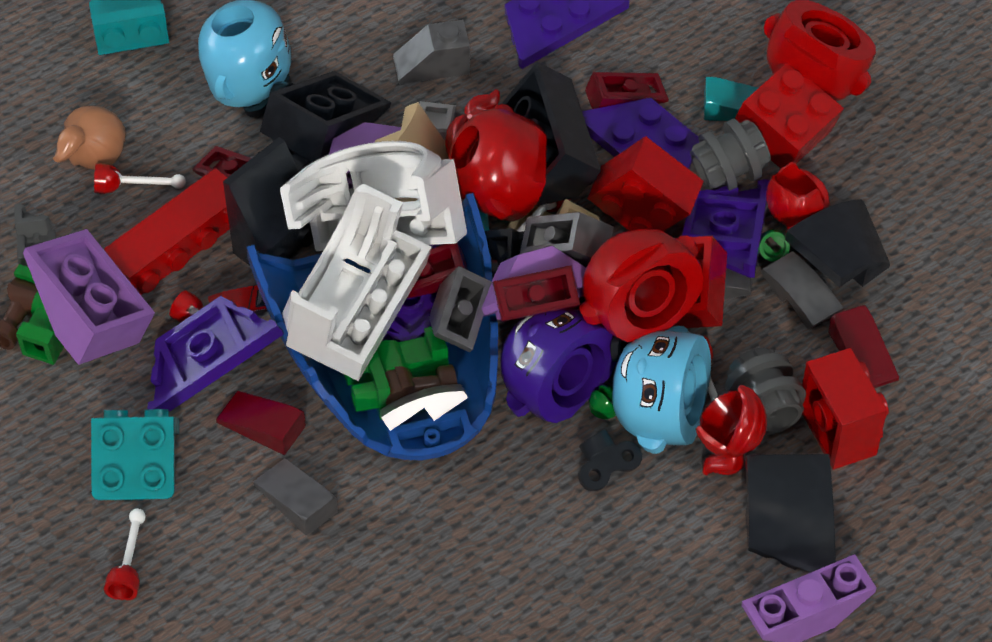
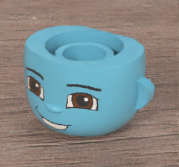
(244, 52)
(662, 387)

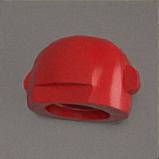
(821, 48)
(501, 162)
(641, 283)

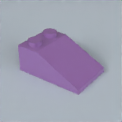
(87, 296)

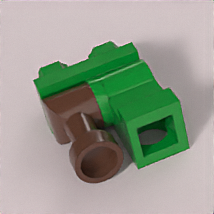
(27, 302)
(402, 370)

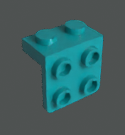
(128, 24)
(133, 455)

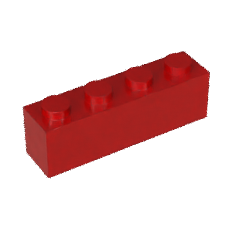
(172, 233)

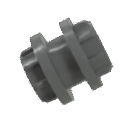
(730, 155)
(772, 381)

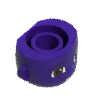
(554, 364)

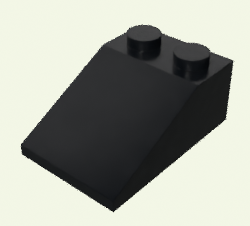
(318, 111)
(257, 207)

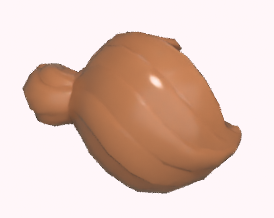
(91, 137)

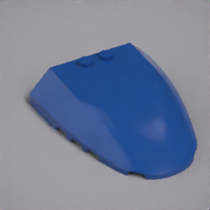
(475, 370)

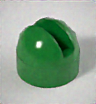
(767, 251)
(601, 405)

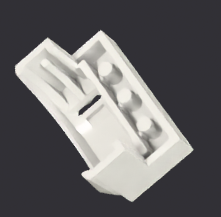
(392, 167)
(344, 310)

